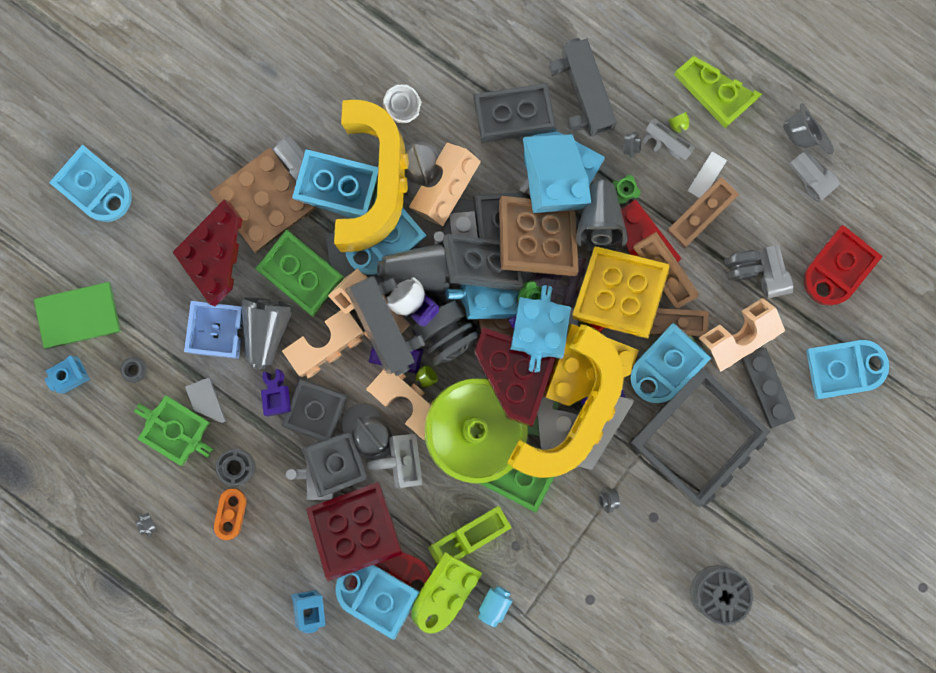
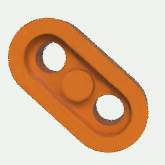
(230, 513)

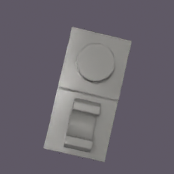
(677, 145)

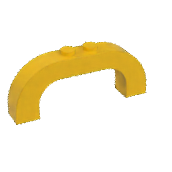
(381, 219)
(594, 414)

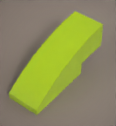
(471, 535)

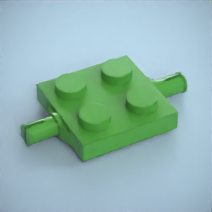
(173, 430)

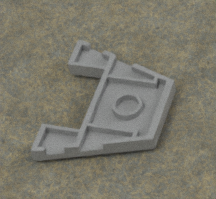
(556, 425)

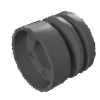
(446, 334)
(707, 588)

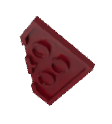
(211, 252)
(510, 378)

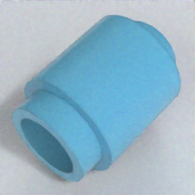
(495, 606)

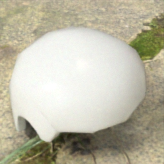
(402, 103)
(407, 297)

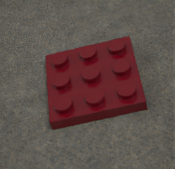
(353, 531)

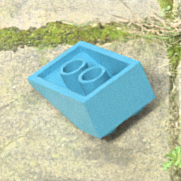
(555, 174)
(336, 184)

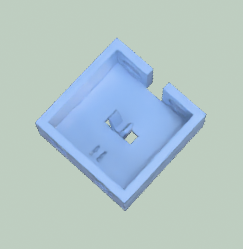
(203, 327)

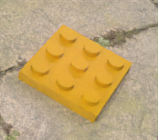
(621, 292)

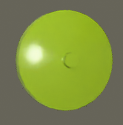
(471, 433)

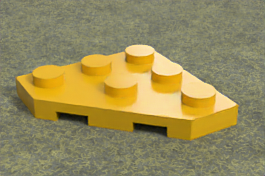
(574, 374)

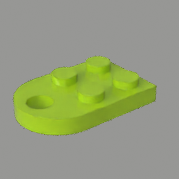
(444, 594)

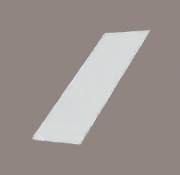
(707, 174)

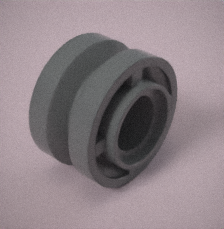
(744, 265)
(223, 467)

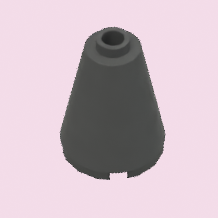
(602, 219)
(424, 263)
(263, 329)

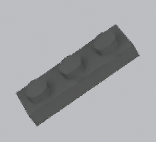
(768, 388)

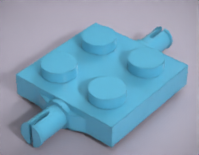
(485, 301)
(540, 328)

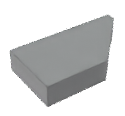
(205, 400)

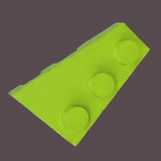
(718, 94)

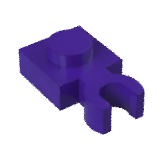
(275, 398)

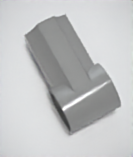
(291, 155)
(817, 180)
(775, 278)

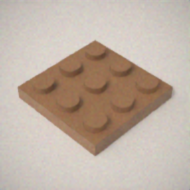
(263, 199)
(537, 240)

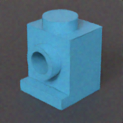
(74, 372)
(315, 619)

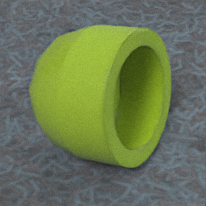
(679, 121)
(426, 376)

